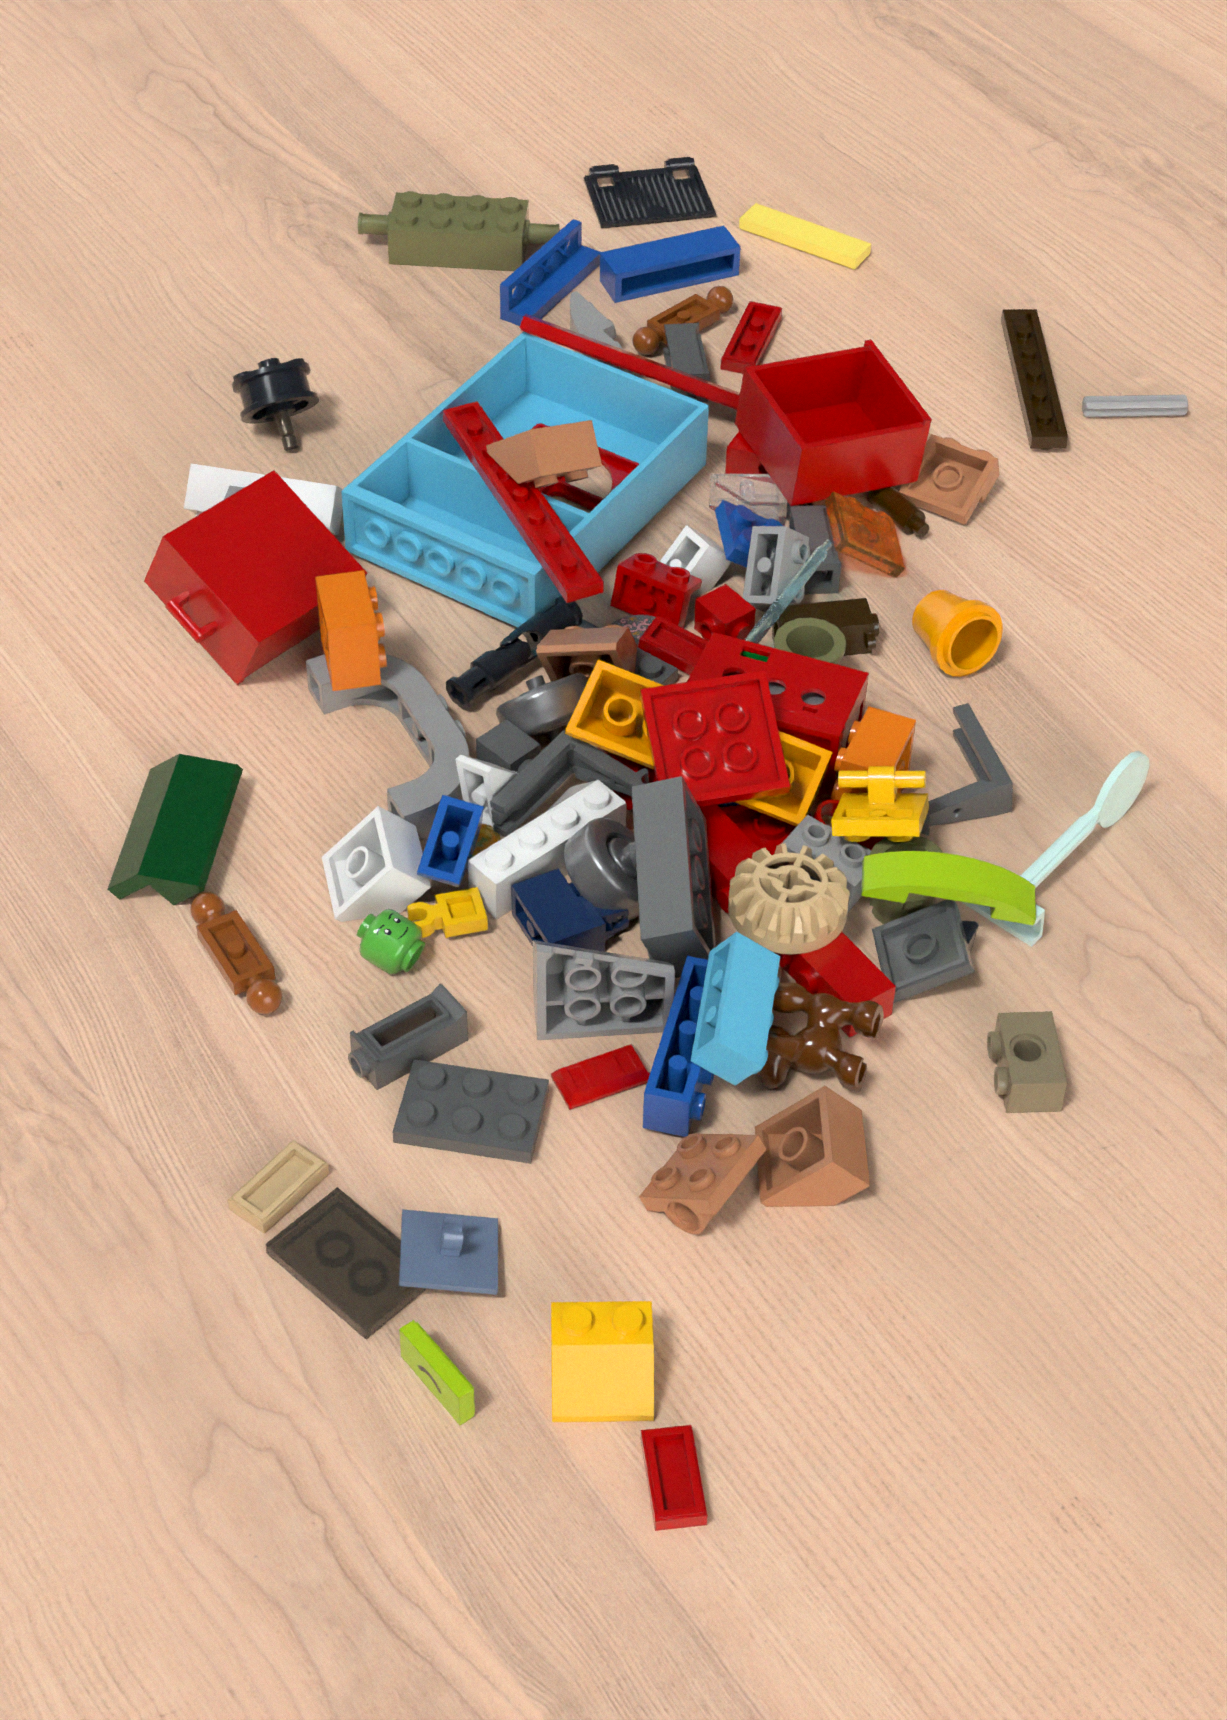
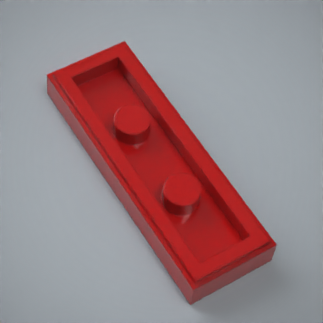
(751, 337)

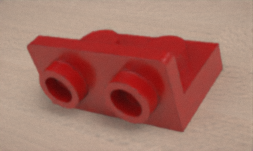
(653, 588)

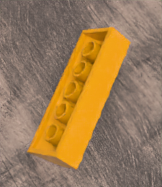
(613, 720)

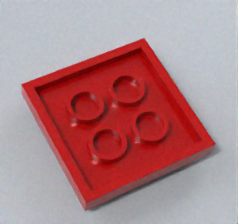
(717, 737)

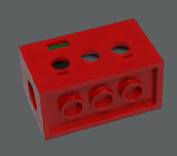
(808, 695)

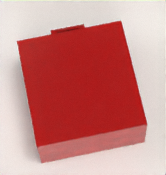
(832, 424)
(248, 574)

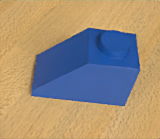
(451, 841)

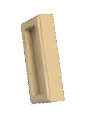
(278, 1186)

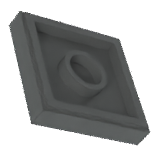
(923, 949)

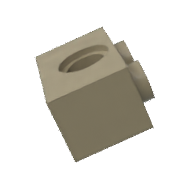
(1028, 1062)

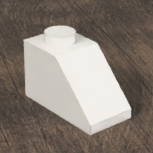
(699, 556)
(482, 782)

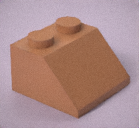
(548, 453)
(578, 649)
(813, 1153)

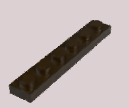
(1034, 379)

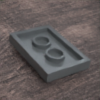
(471, 1111)

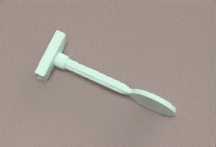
(1111, 804)

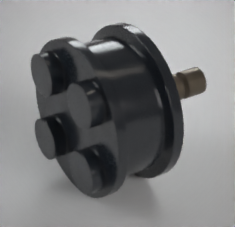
(276, 394)

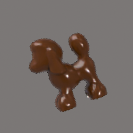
(819, 1043)

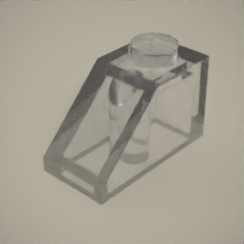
(753, 491)

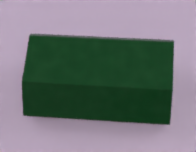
(176, 828)

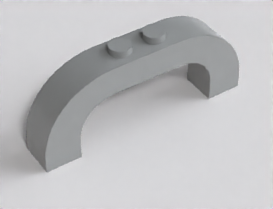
(425, 719)

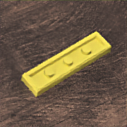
(805, 236)

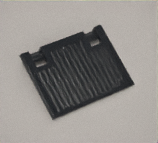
(648, 194)

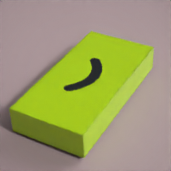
(437, 1372)

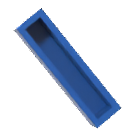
(669, 264)

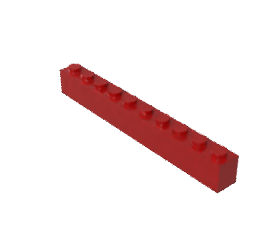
(833, 969)

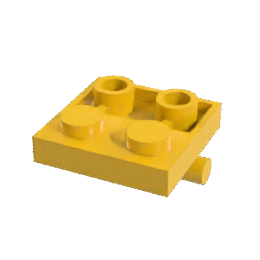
(882, 808)

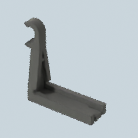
(549, 770)
(993, 788)

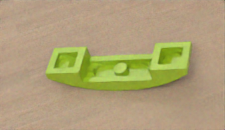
(949, 877)

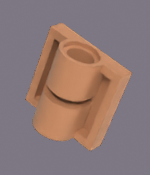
(701, 1177)

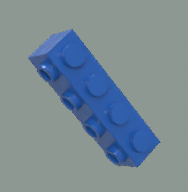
(675, 1082)

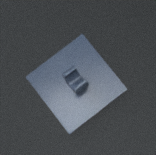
(449, 1252)

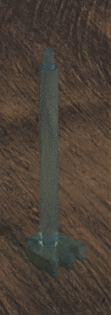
(789, 593)

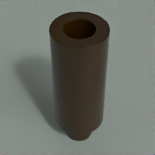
(900, 509)

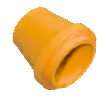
(957, 631)

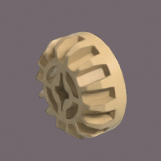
(782, 906)

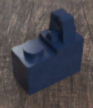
(555, 913)

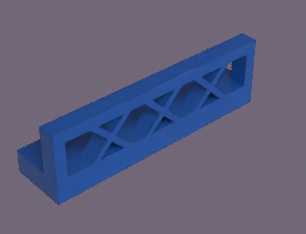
(547, 275)

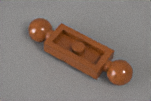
(691, 310)
(236, 953)

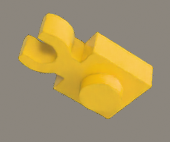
(454, 912)

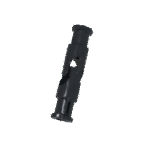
(498, 665)

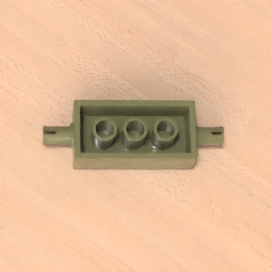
(457, 231)

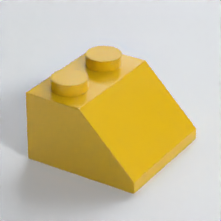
(602, 1361)

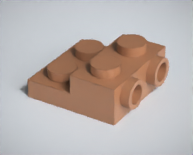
(952, 479)

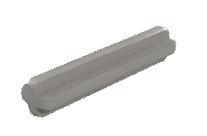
(1134, 406)

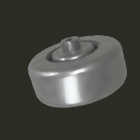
(544, 706)
(602, 866)

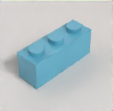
(736, 1009)

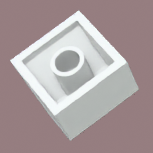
(375, 867)

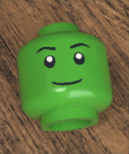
(390, 941)

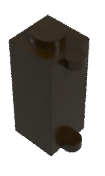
(850, 616)

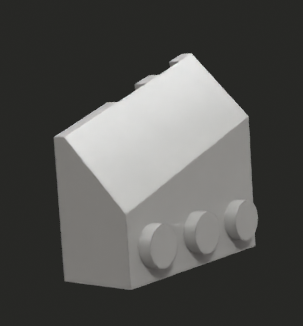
(598, 992)

